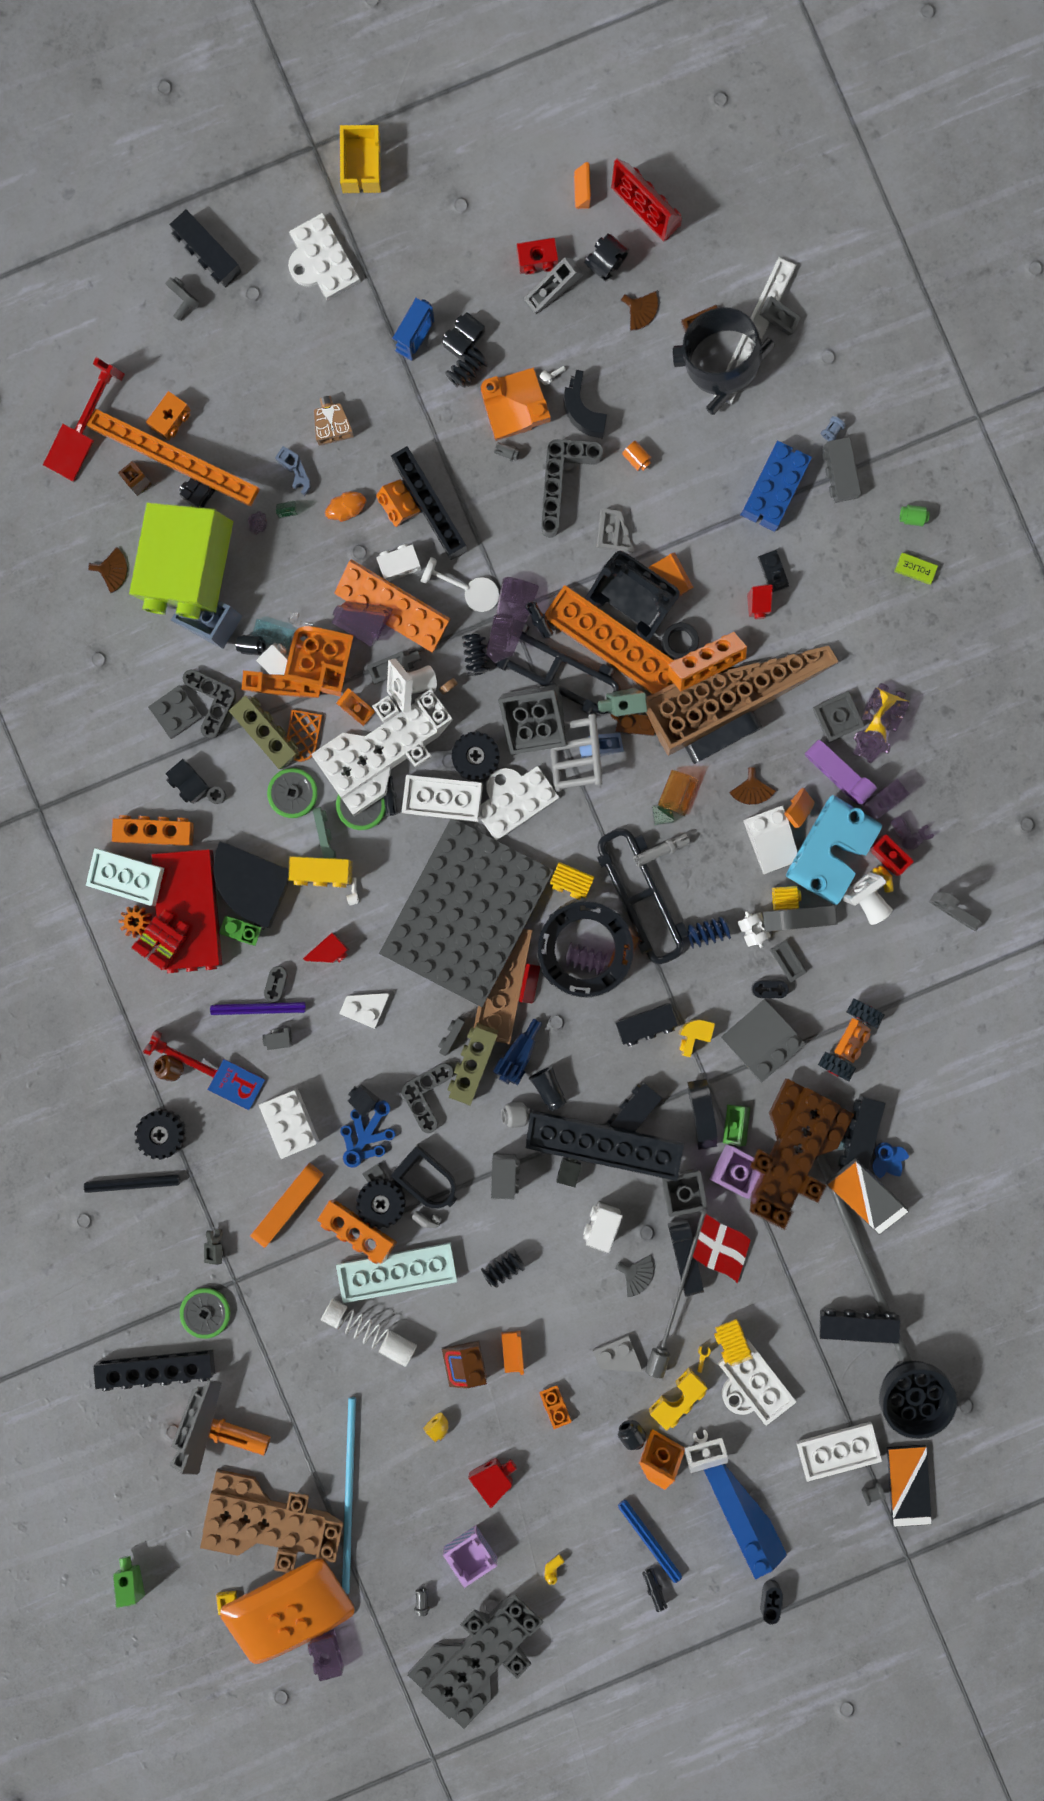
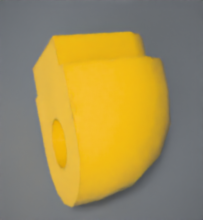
(437, 1427)

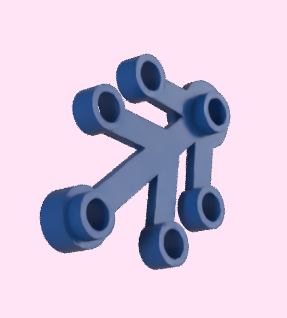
(365, 1137)

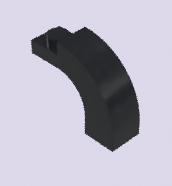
(583, 419)
(703, 1114)

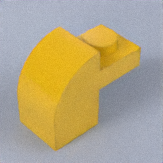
(694, 1030)

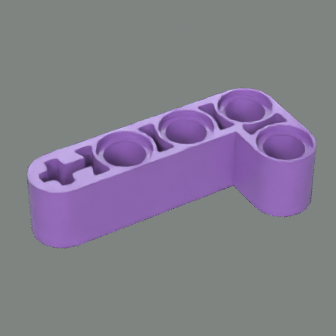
(833, 767)

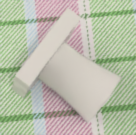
(403, 684)
(866, 894)

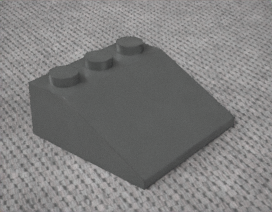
(533, 719)
(763, 1040)

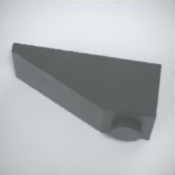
(554, 284)

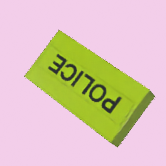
(916, 568)

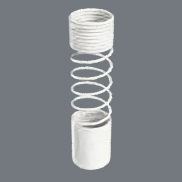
(393, 1346)

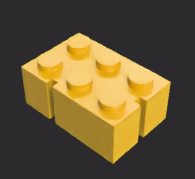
(360, 158)
(320, 871)

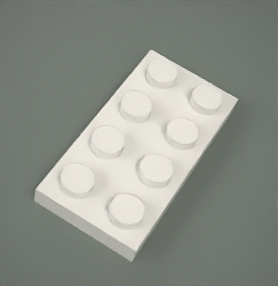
(442, 798)
(838, 1451)

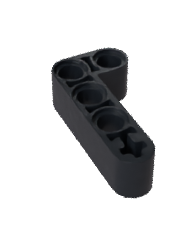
(723, 737)
(682, 1242)

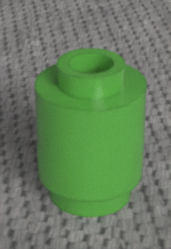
(914, 515)

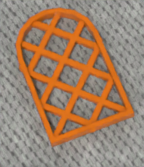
(304, 728)

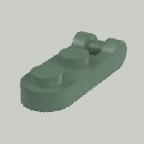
(323, 833)

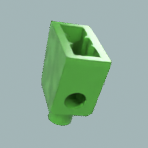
(128, 1583)

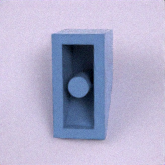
(608, 745)

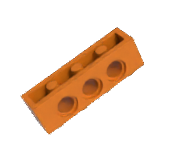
(707, 661)
(122, 834)
(328, 1221)

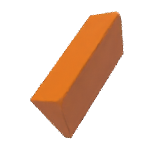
(582, 186)

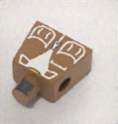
(331, 422)

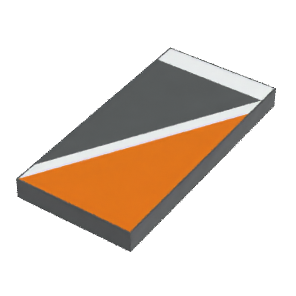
(867, 1196)

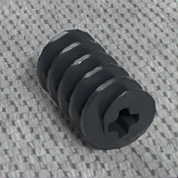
(466, 367)
(475, 654)
(503, 1269)

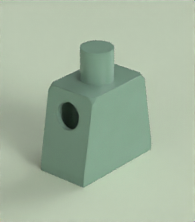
(624, 702)

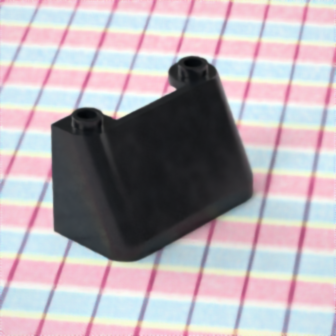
(635, 592)

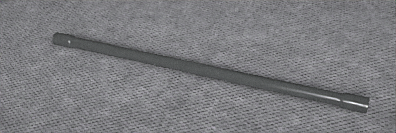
(901, 1349)

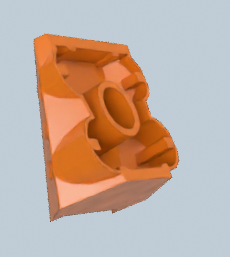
(673, 572)

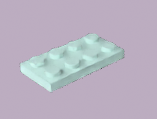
(125, 877)

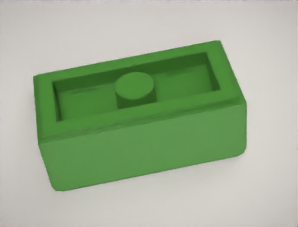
(736, 1125)

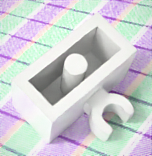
(705, 1453)

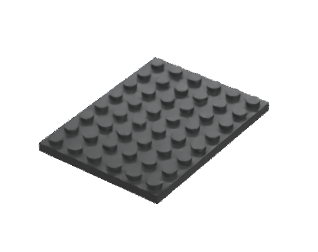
(466, 912)

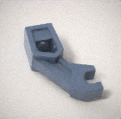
(300, 475)

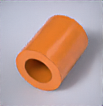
(637, 456)

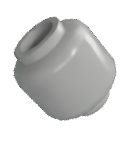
(515, 1114)

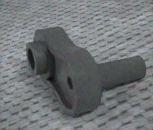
(189, 300)

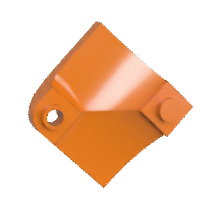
(514, 403)
(319, 659)

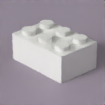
(289, 1123)

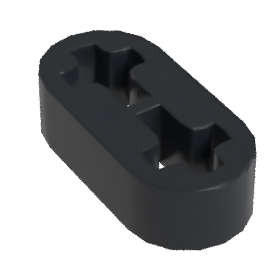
(769, 984)

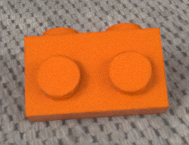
(397, 502)

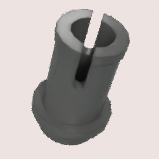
(507, 451)
(421, 1602)

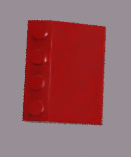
(644, 200)

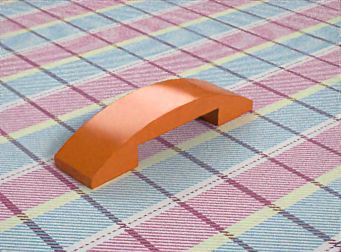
(275, 685)

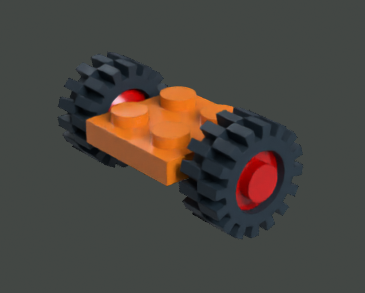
(852, 1040)

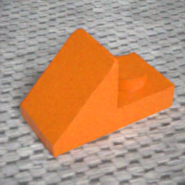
(355, 707)

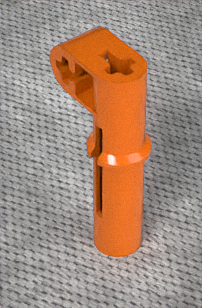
(239, 1437)

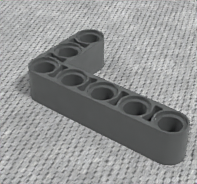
(556, 478)

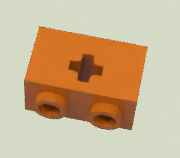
(169, 406)

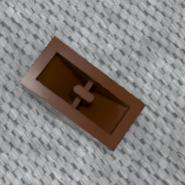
(134, 478)

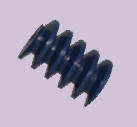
(708, 931)

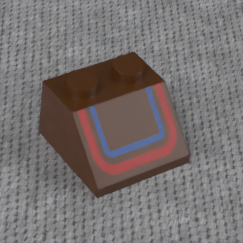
(465, 1365)

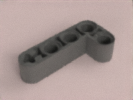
(800, 918)

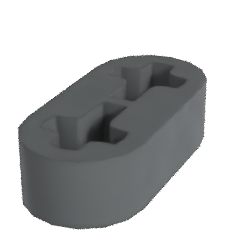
(271, 982)

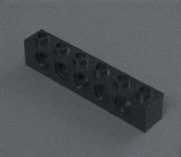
(429, 503)
(106, 1381)

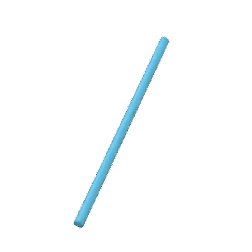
(348, 1494)

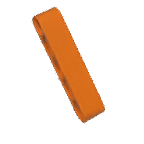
(287, 1205)

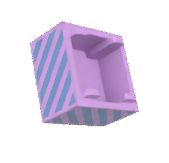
(470, 1556)

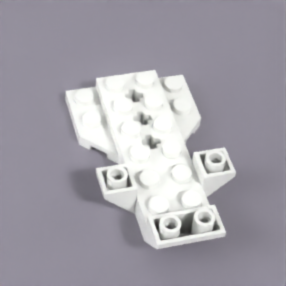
(399, 738)

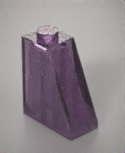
(362, 620)

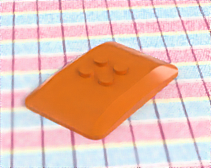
(287, 1612)

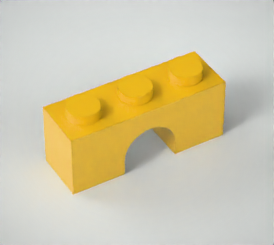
(668, 1412)

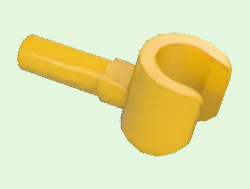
(702, 1358)

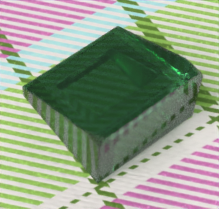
(286, 509)
(662, 815)

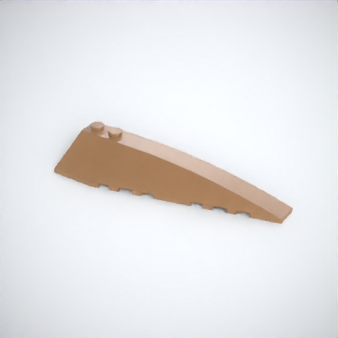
(714, 702)

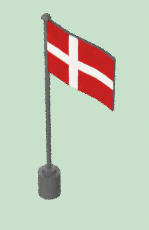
(716, 1248)

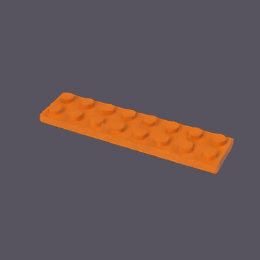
(609, 640)

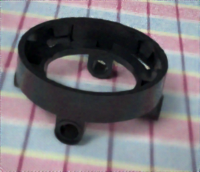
(601, 983)

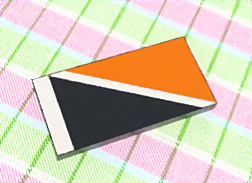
(909, 1485)

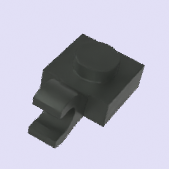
(212, 1250)

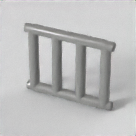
(594, 759)

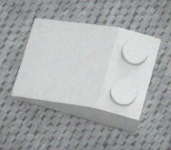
(771, 839)

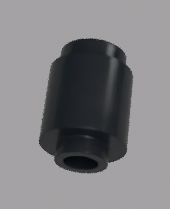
(250, 645)

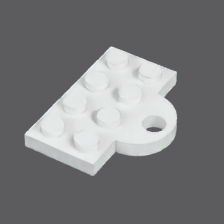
(321, 258)
(515, 800)
(756, 1387)

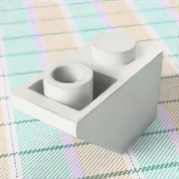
(274, 659)

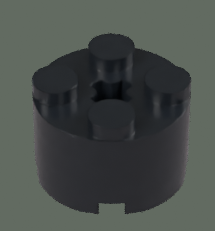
(607, 257)

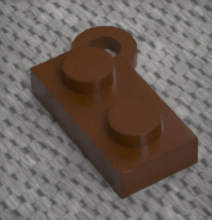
(634, 724)

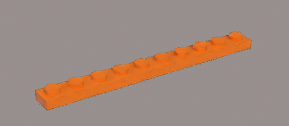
(173, 457)

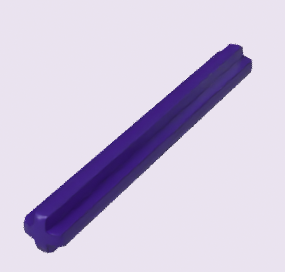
(258, 1008)

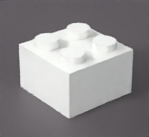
(602, 1227)

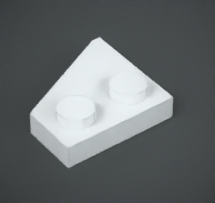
(365, 1008)

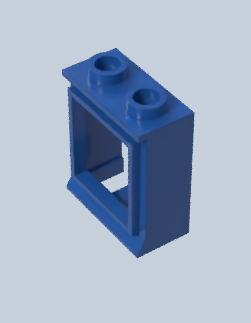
(414, 328)

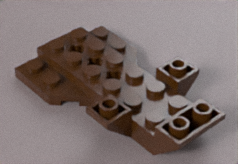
(784, 1171)

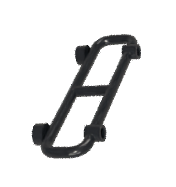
(604, 673)
(677, 931)

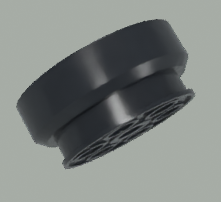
(917, 1421)

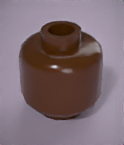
(168, 1068)

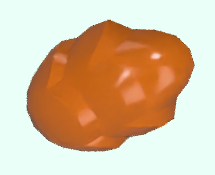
(345, 506)

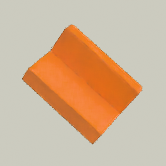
(512, 1352)

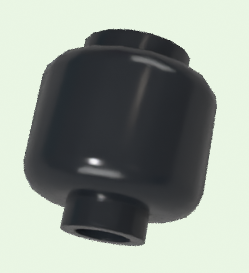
(632, 1435)

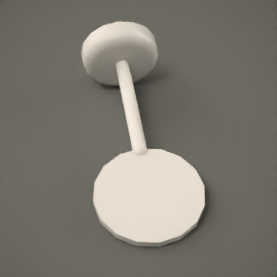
(480, 593)

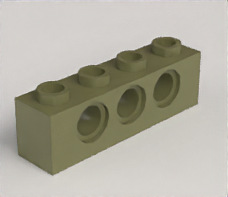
(241, 712)
(465, 1092)

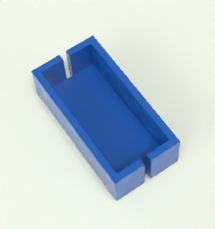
(776, 486)

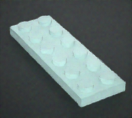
(398, 1274)

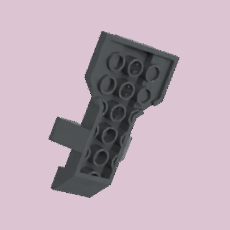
(494, 1641)

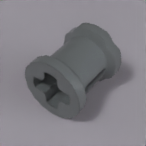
(873, 1494)

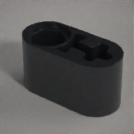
(767, 1603)

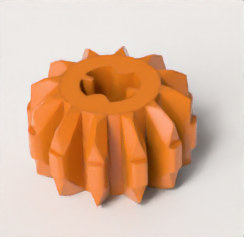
(128, 918)

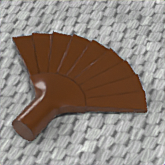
(641, 309)
(112, 569)
(752, 790)

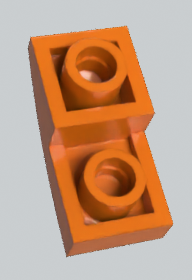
(800, 808)
(555, 1407)

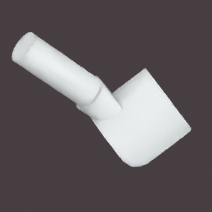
(546, 378)
(353, 898)

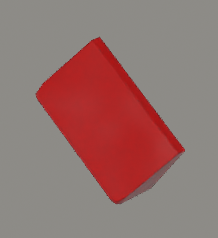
(529, 983)

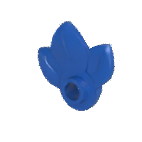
(890, 1161)

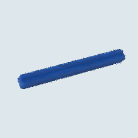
(650, 1541)

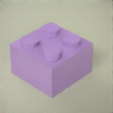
(734, 1172)

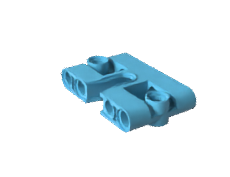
(815, 856)

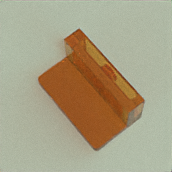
(678, 792)

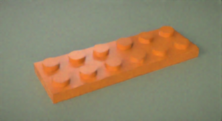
(409, 614)

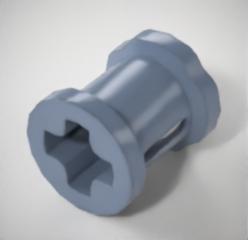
(833, 429)

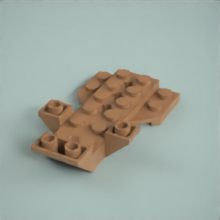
(288, 1527)

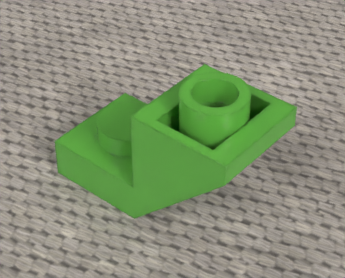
(240, 930)

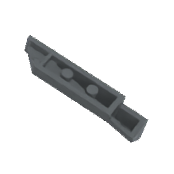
(195, 1428)

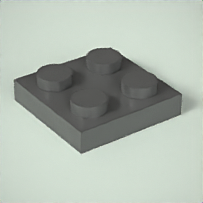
(175, 711)
(838, 716)

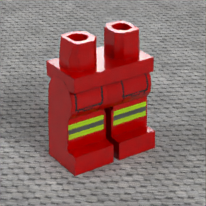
(161, 940)

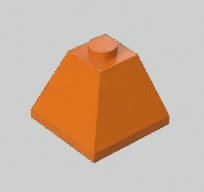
(661, 1459)

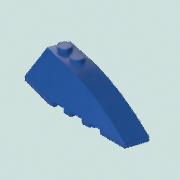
(747, 1521)

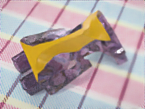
(877, 733)

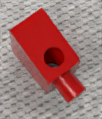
(492, 1480)

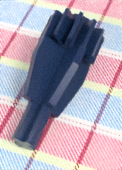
(517, 1057)

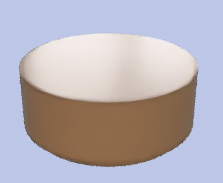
(448, 686)

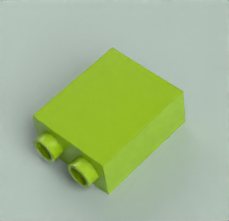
(180, 559)

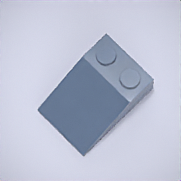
(212, 626)

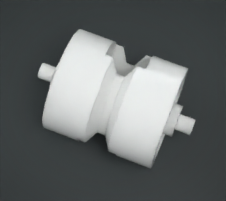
(753, 929)

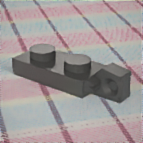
(379, 669)

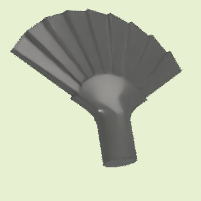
(637, 1275)

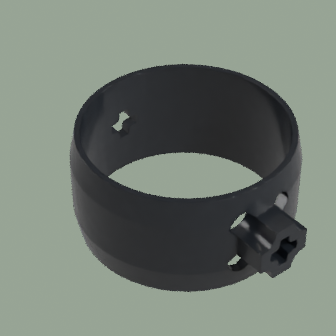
(710, 323)

